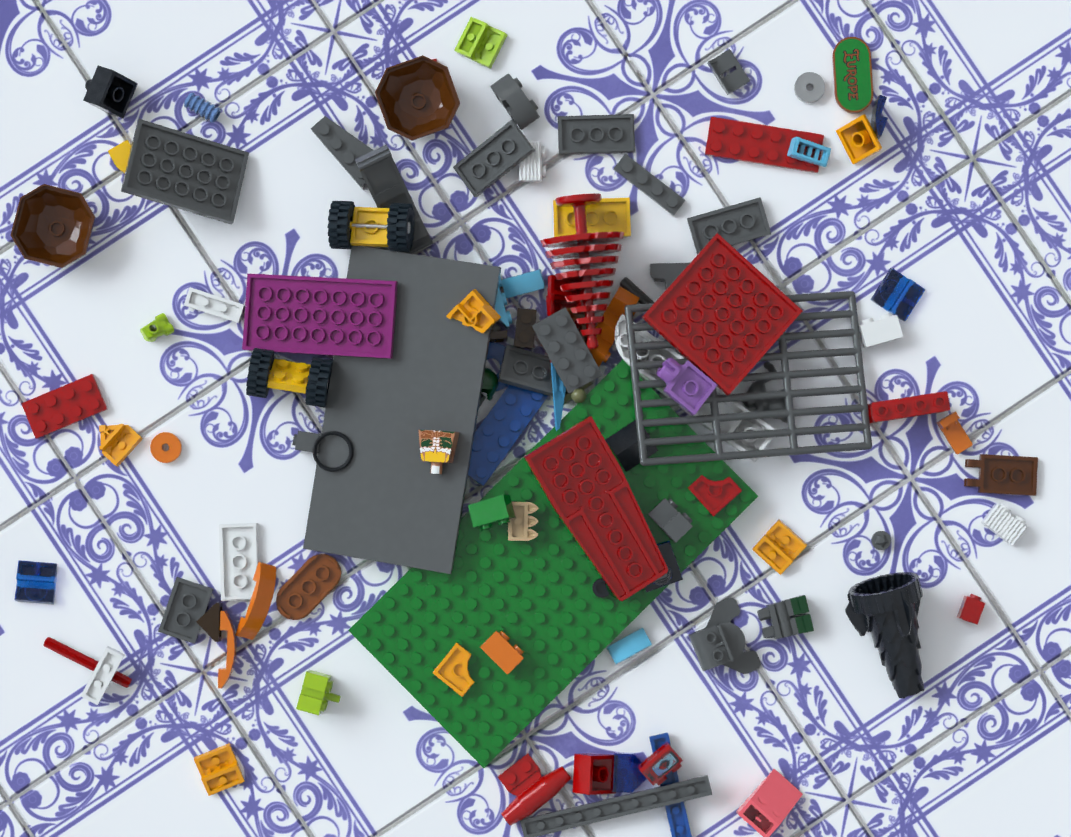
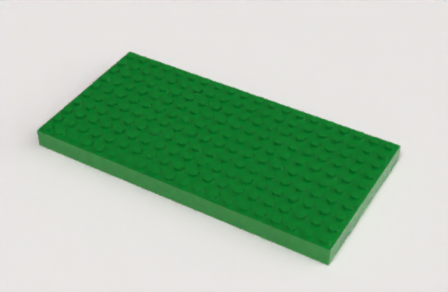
(534, 587)

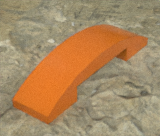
(260, 601)
(226, 624)

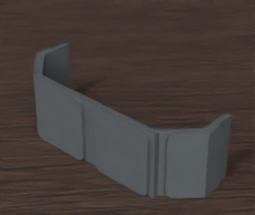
(388, 187)

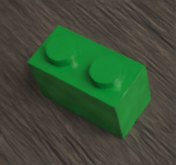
(491, 511)

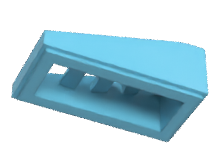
(792, 152)

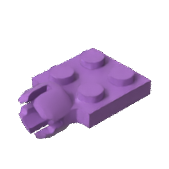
(686, 384)

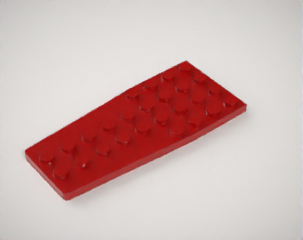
(598, 507)

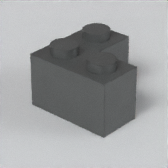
(671, 520)

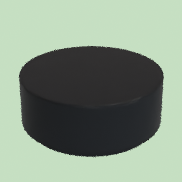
(599, 588)

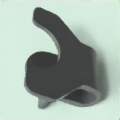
(723, 642)

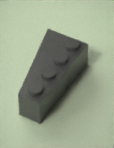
(342, 146)

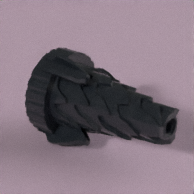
(889, 611)

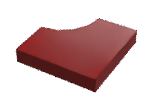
(714, 494)

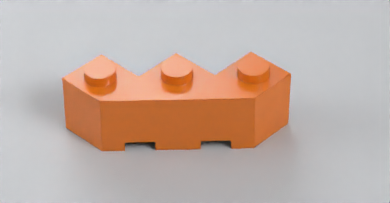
(608, 326)

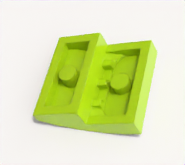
(480, 42)

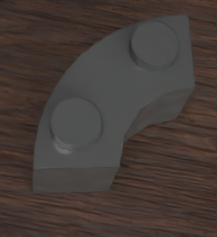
(515, 101)

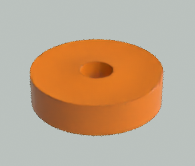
(161, 439)

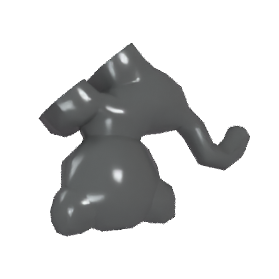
(766, 404)

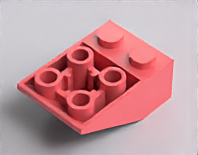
(769, 803)

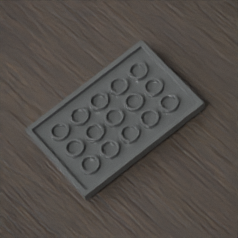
(185, 171)

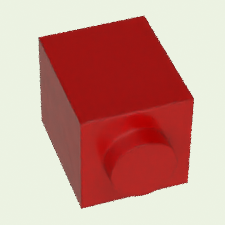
(971, 609)

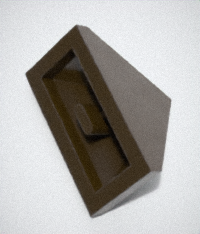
(211, 622)

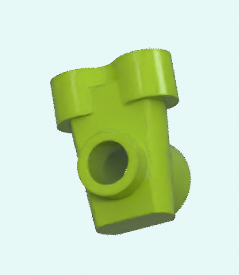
(159, 326)

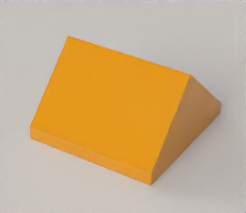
(859, 139)

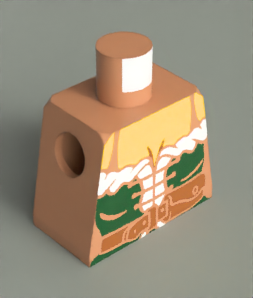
(437, 448)

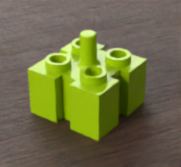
(316, 693)

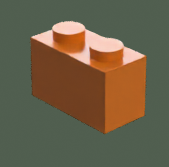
(502, 652)

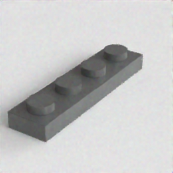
(649, 184)

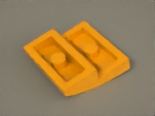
(779, 546)
(219, 769)

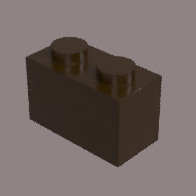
(524, 332)

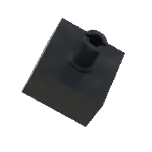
(110, 91)

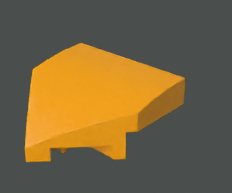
(118, 442)

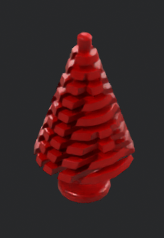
(583, 248)

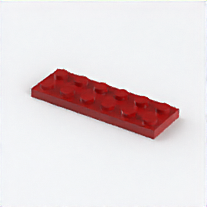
(758, 144)

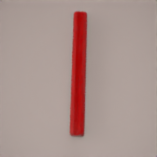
(83, 660)

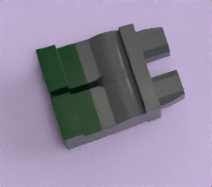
(780, 620)

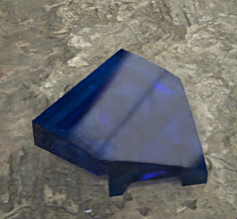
(626, 773)

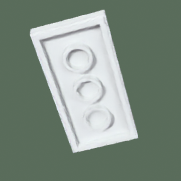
(238, 560)

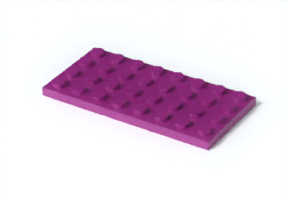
(320, 315)

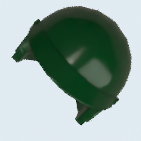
(490, 383)

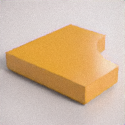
(454, 670)

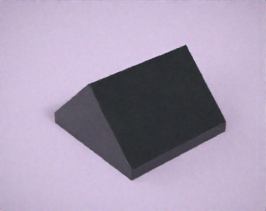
(625, 446)

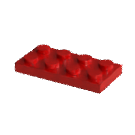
(64, 406)

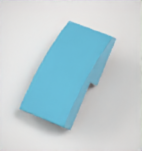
(523, 283)
(629, 646)

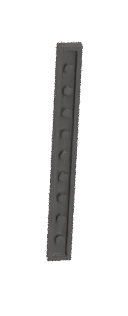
(616, 807)

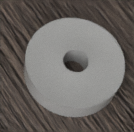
(812, 79)

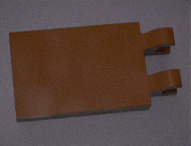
(1004, 474)

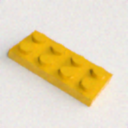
(605, 216)

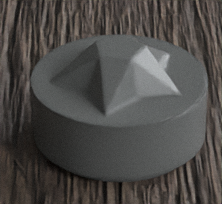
(881, 540)

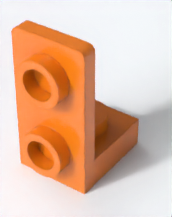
(954, 433)

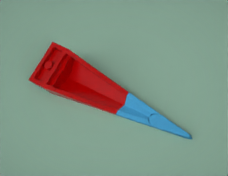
(556, 301)

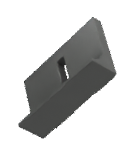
(724, 63)

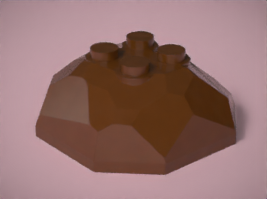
(417, 98)
(53, 226)

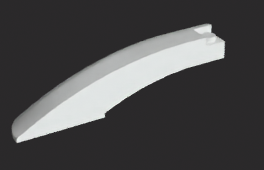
(724, 407)

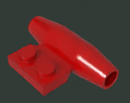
(530, 787)

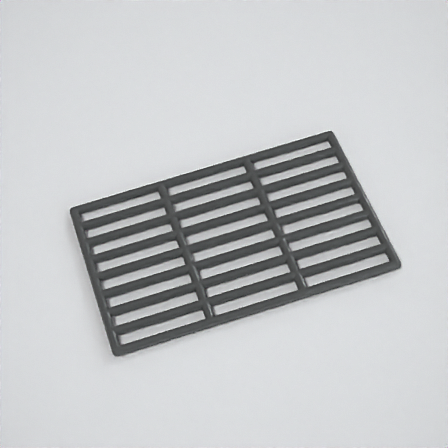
(717, 437)

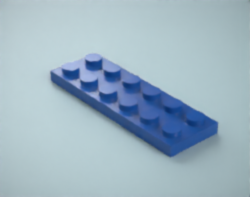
(501, 430)

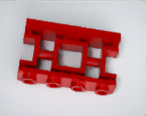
(908, 407)

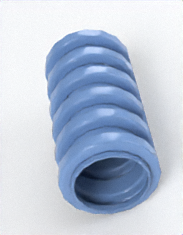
(202, 107)

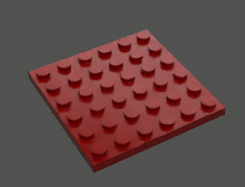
(722, 314)

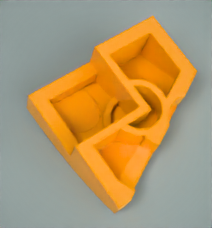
(475, 312)

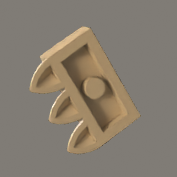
(519, 525)

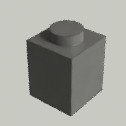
(305, 441)

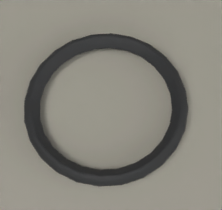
(315, 451)

